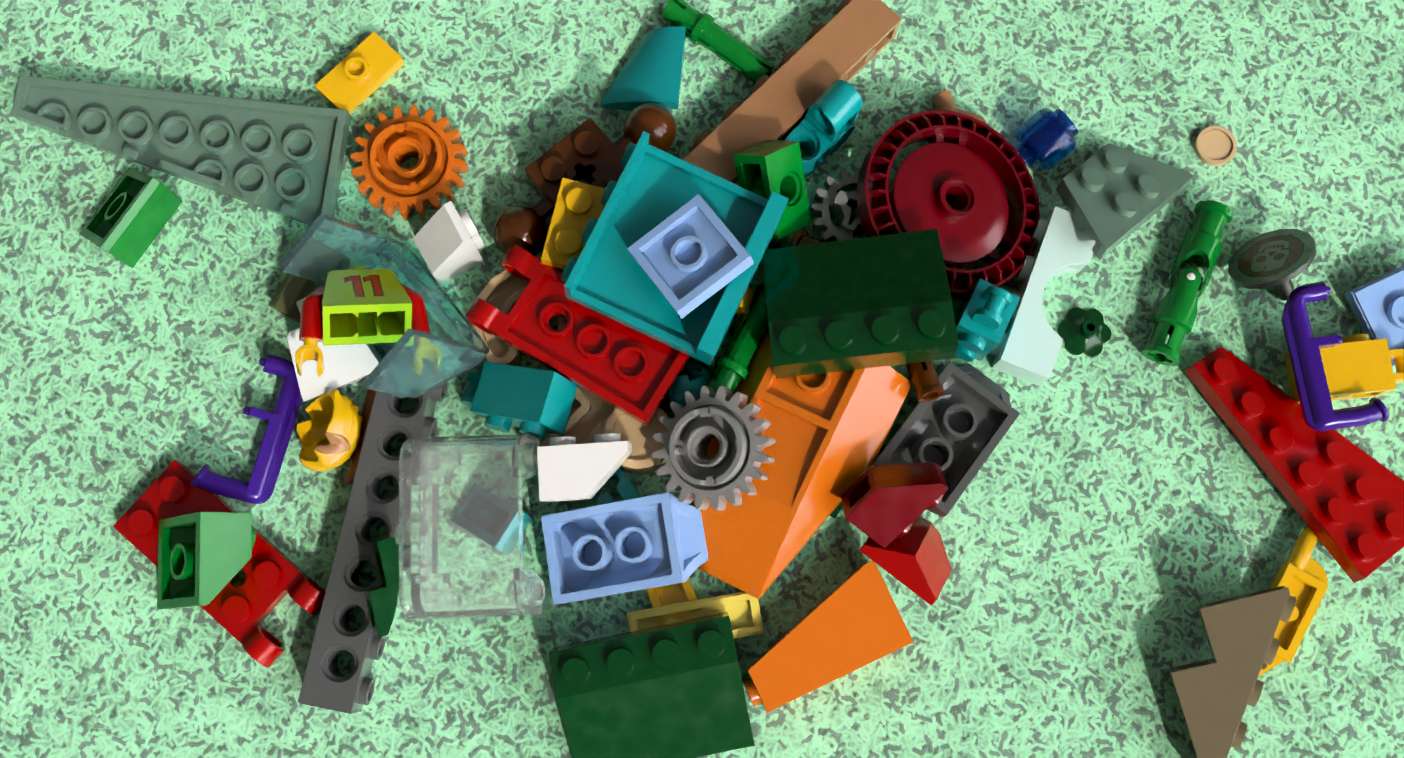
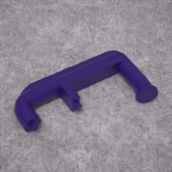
(1309, 368)
(274, 442)

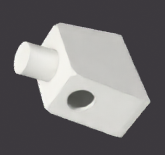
(341, 362)

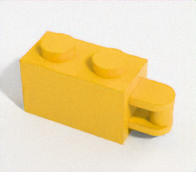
(1357, 368)

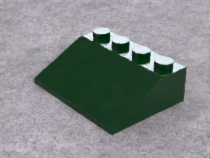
(859, 304)
(654, 692)

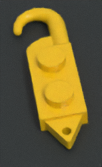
(1308, 584)

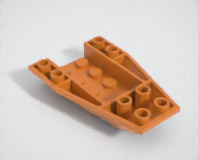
(825, 440)

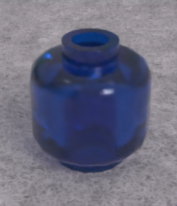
(1046, 138)

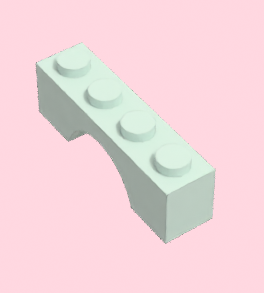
(1029, 342)

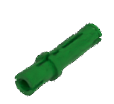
(710, 35)
(733, 364)

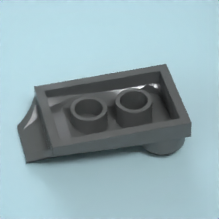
(954, 430)

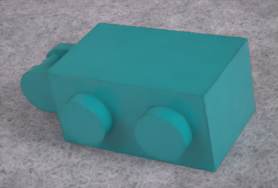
(983, 320)
(520, 398)

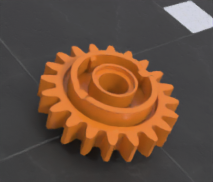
(406, 138)

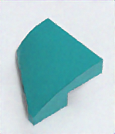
(650, 72)

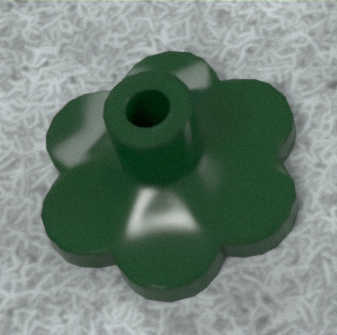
(1078, 337)

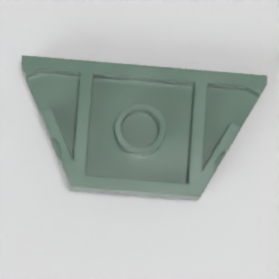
(1118, 193)

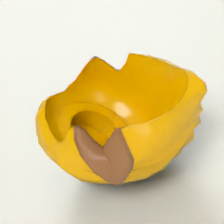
(330, 433)

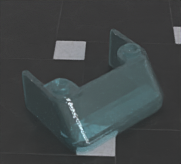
(418, 358)

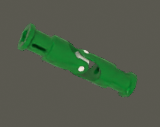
(1179, 307)

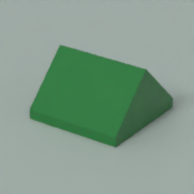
(131, 216)

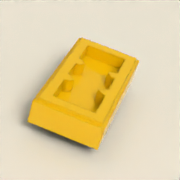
(360, 73)

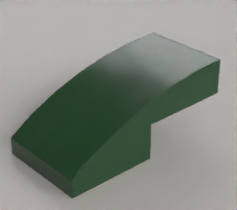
(383, 599)

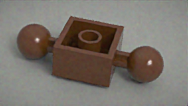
(576, 157)

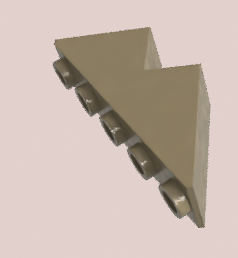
(1220, 688)

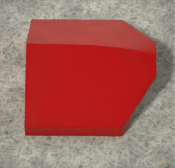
(914, 559)

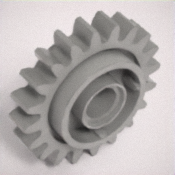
(739, 451)

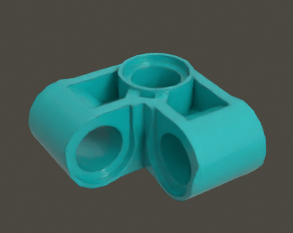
(827, 124)

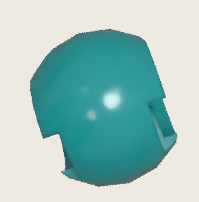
(689, 379)

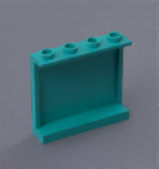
(645, 195)

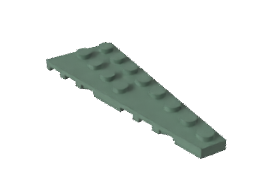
(243, 148)

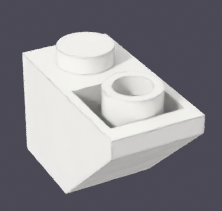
(449, 243)
(578, 470)

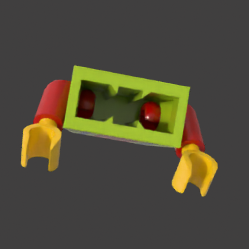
(357, 309)

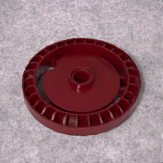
(970, 169)

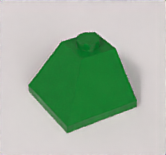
(201, 556)

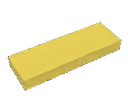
(741, 607)

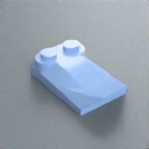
(622, 547)

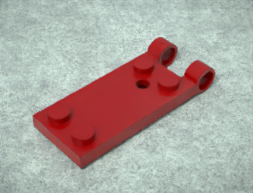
(589, 350)
(268, 572)

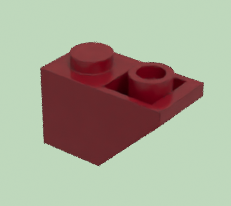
(892, 498)

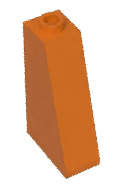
(832, 640)

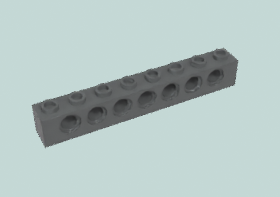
(322, 682)

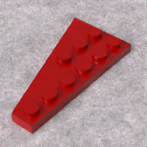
(1327, 479)

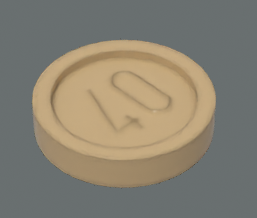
(1215, 146)

